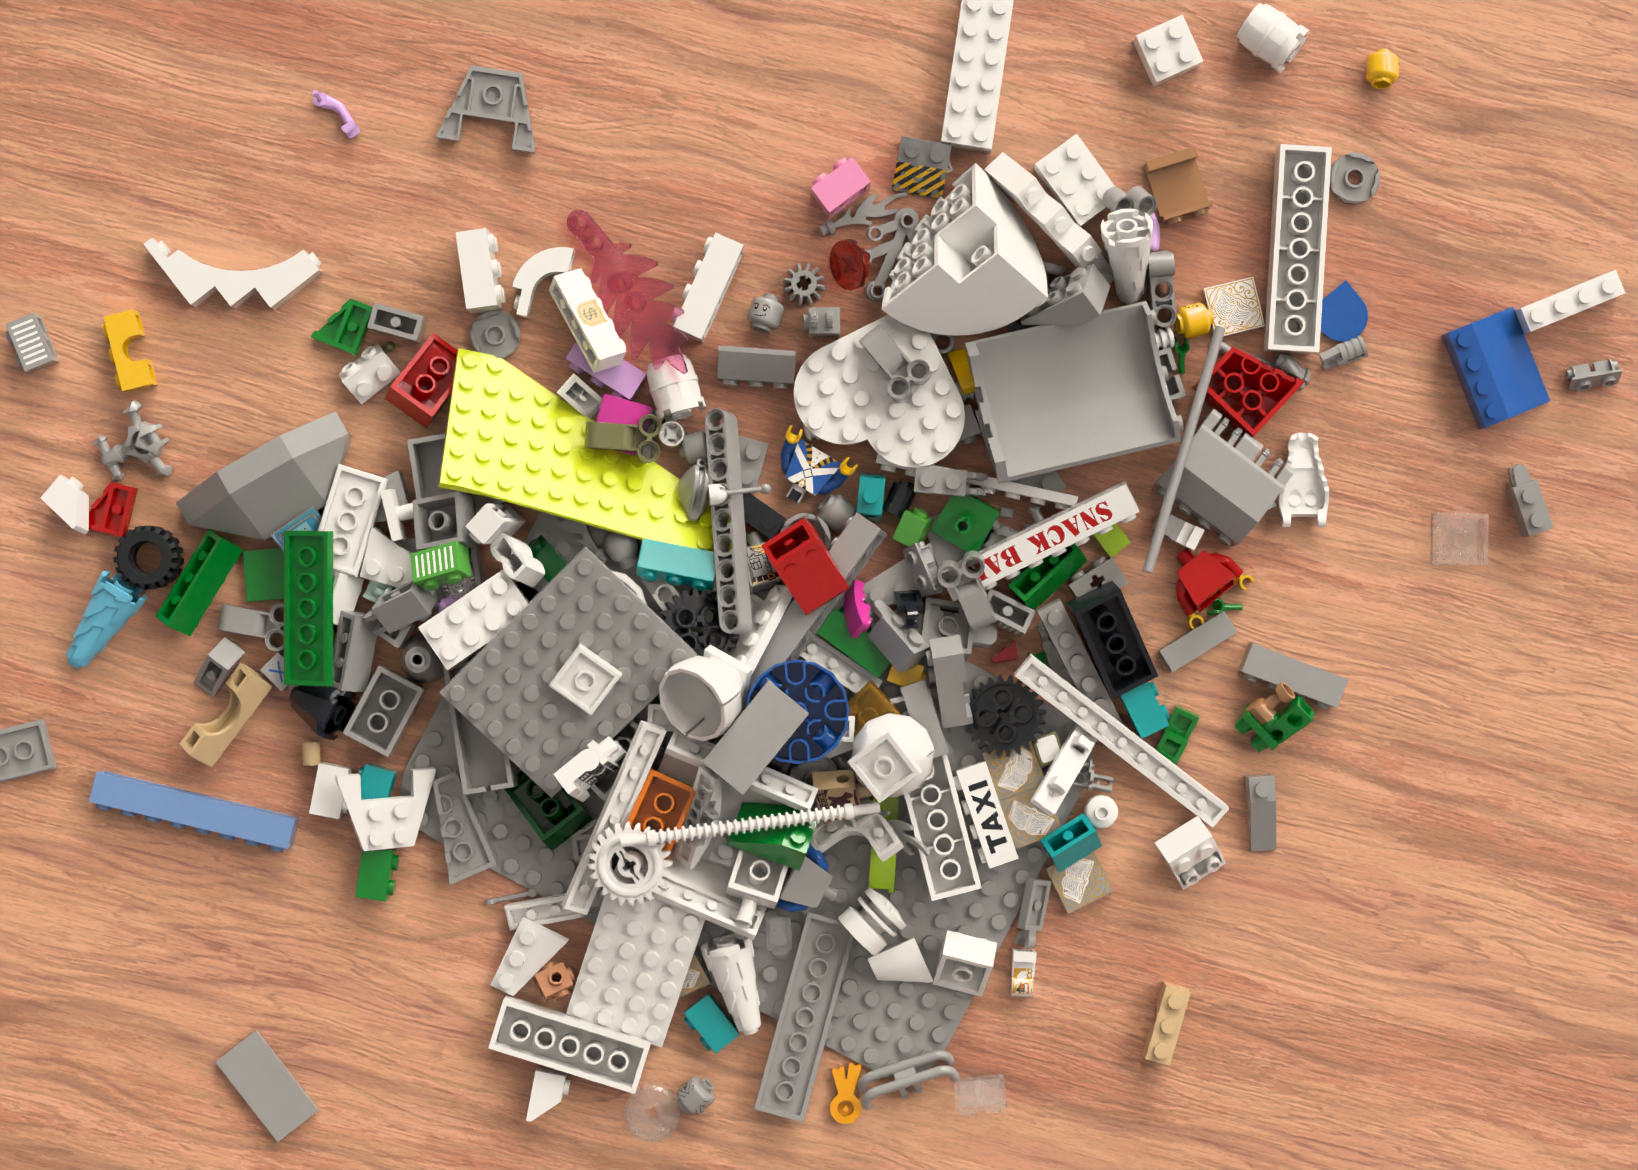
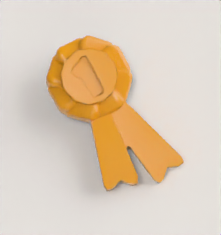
(845, 1105)

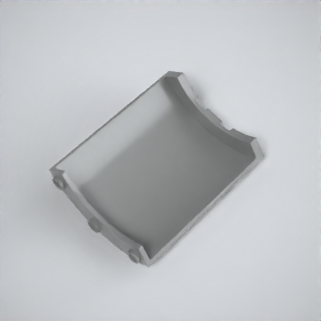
(1073, 392)

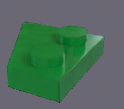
(346, 328)

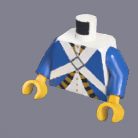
(810, 468)

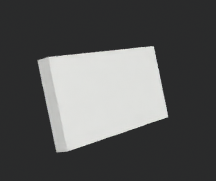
(350, 515)

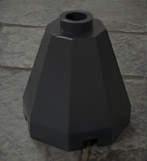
(323, 708)

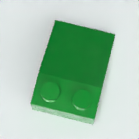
(782, 845)

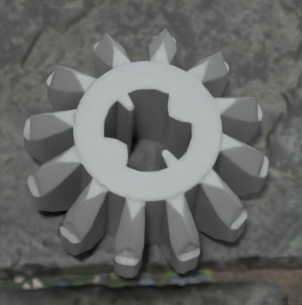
(796, 281)

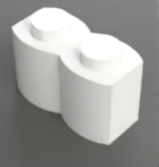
(517, 560)

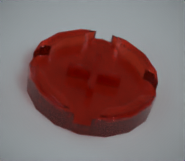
(849, 264)

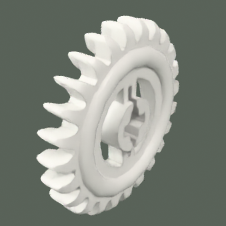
(643, 885)

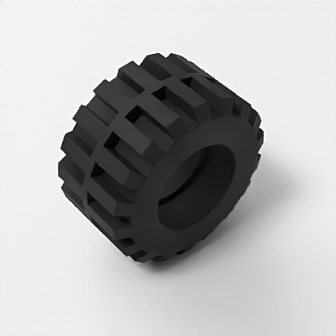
(128, 551)

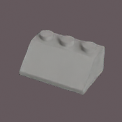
(756, 366)

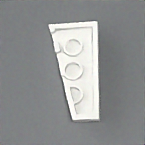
(764, 623)

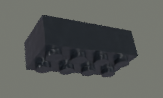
(1112, 639)

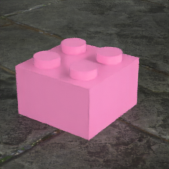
(840, 186)

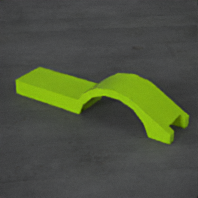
(883, 873)

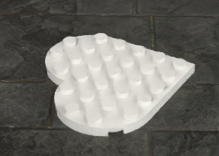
(847, 401)

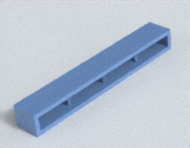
(194, 810)

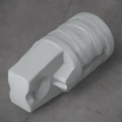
(1344, 353)

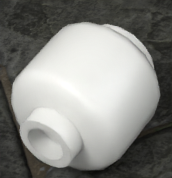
(1101, 811)

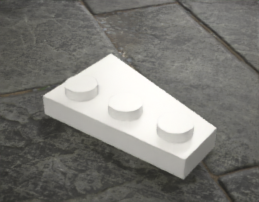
(386, 561)
(526, 955)

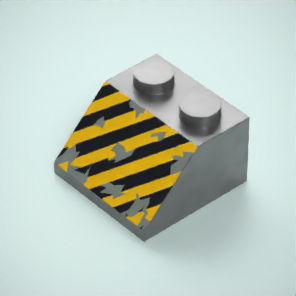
(921, 167)

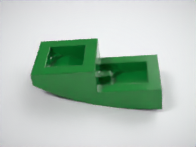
(1176, 735)

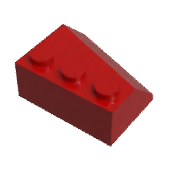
(1248, 390)

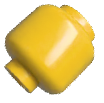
(1382, 69)
(1193, 320)

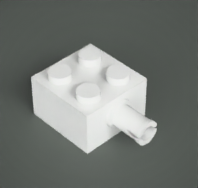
(755, 883)

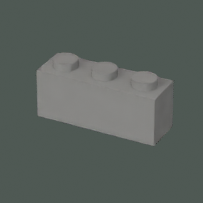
(353, 651)

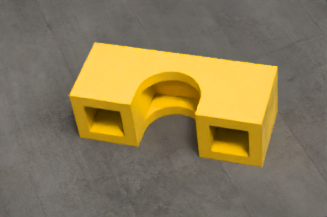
(121, 331)

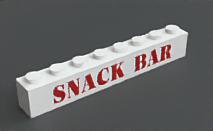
(1052, 535)

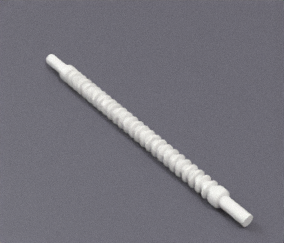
(652, 837)

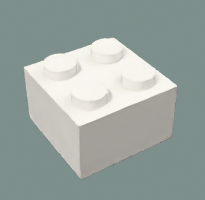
(1167, 50)

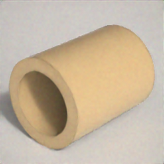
(311, 753)

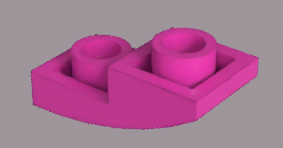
(855, 609)

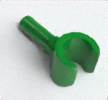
(1181, 350)
(1220, 606)

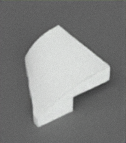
(900, 963)

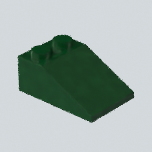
(551, 818)

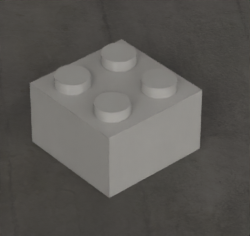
(443, 520)

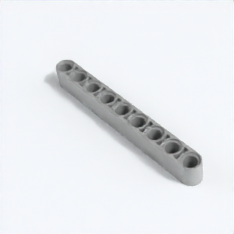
(735, 531)

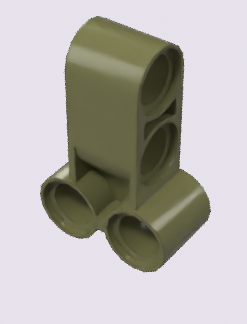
(623, 437)

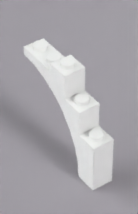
(1048, 214)

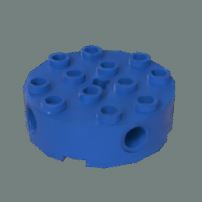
(820, 696)

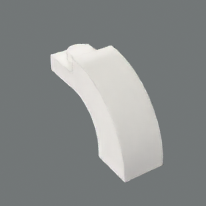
(536, 269)

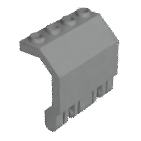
(1223, 482)

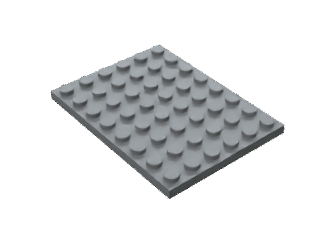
(508, 680)

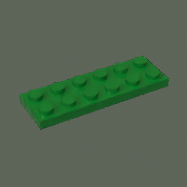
(308, 608)

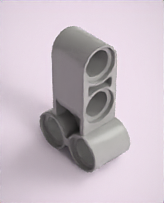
(1135, 198)
(1161, 270)
(893, 361)
(969, 590)
(253, 623)

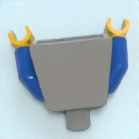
(807, 886)

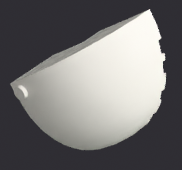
(967, 264)

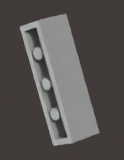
(1300, 676)

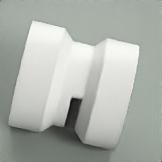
(671, 434)

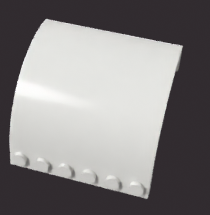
(704, 886)

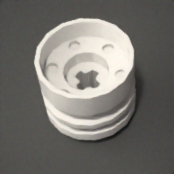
(872, 921)

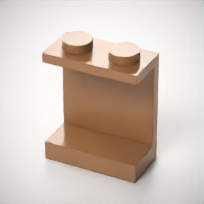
(1177, 186)

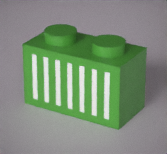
(440, 565)

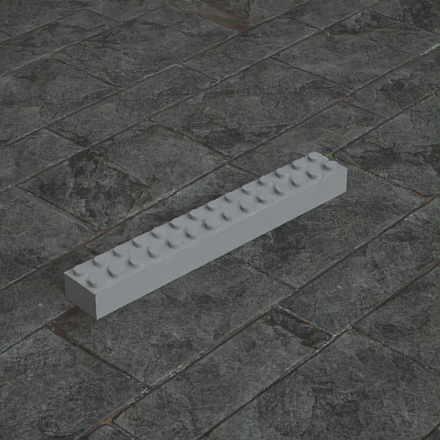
(480, 762)

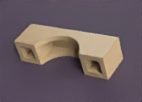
(209, 740)

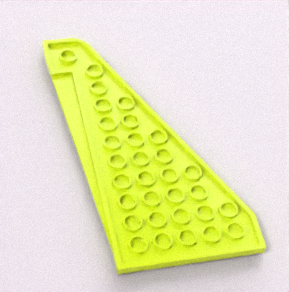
(528, 449)

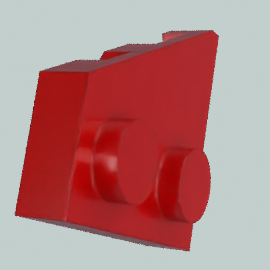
(113, 509)

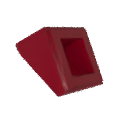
(1008, 653)

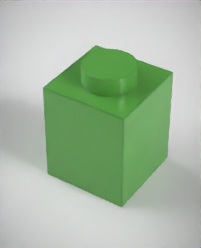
(913, 527)

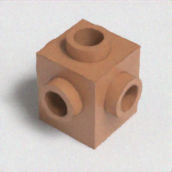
(548, 988)

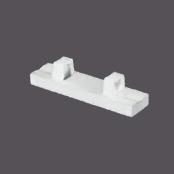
(1063, 770)

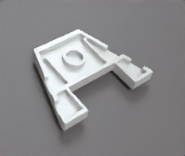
(389, 820)

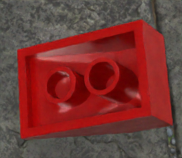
(425, 381)

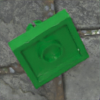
(966, 522)

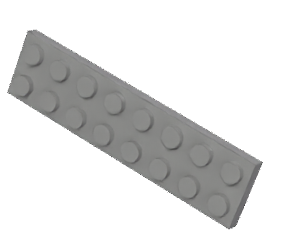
(805, 1017)

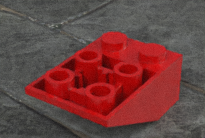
(805, 566)

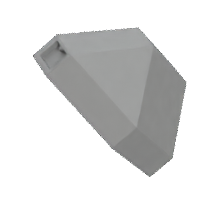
(271, 482)

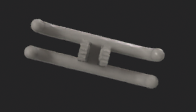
(905, 1076)

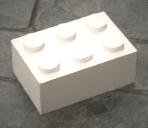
(1075, 180)
(480, 270)

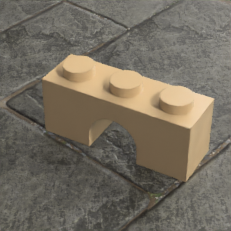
(1168, 1021)

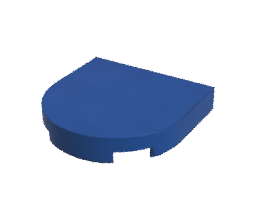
(1343, 314)

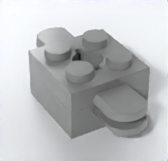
(947, 618)

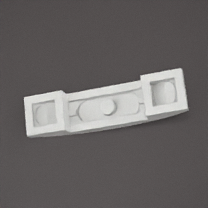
(690, 853)

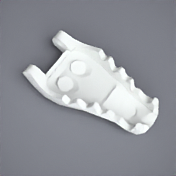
(1307, 489)

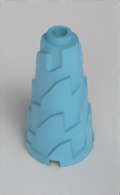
(104, 616)

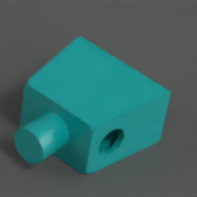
(870, 496)

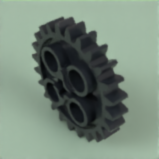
(695, 606)
(1023, 730)

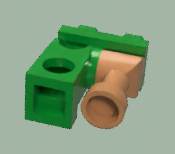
(1270, 725)

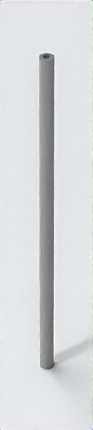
(1184, 449)

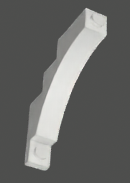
(200, 281)

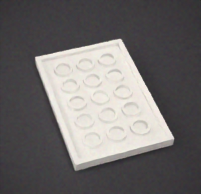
(635, 967)

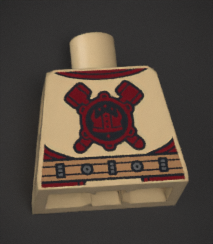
(838, 789)

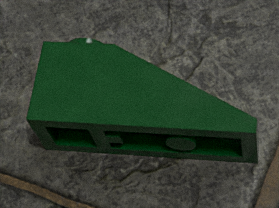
(548, 556)

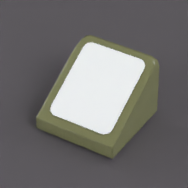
(1047, 748)

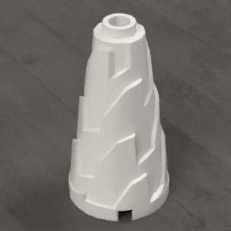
(1128, 247)
(735, 976)

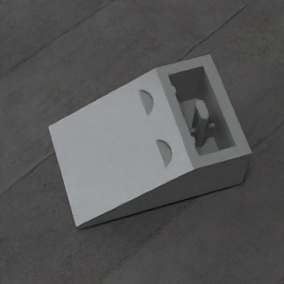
(1071, 299)

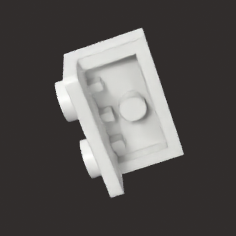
(369, 373)

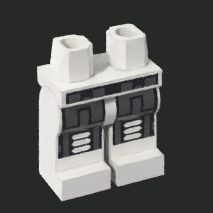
(590, 767)

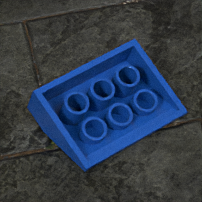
(1495, 368)

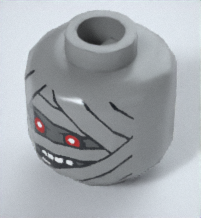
(695, 1095)

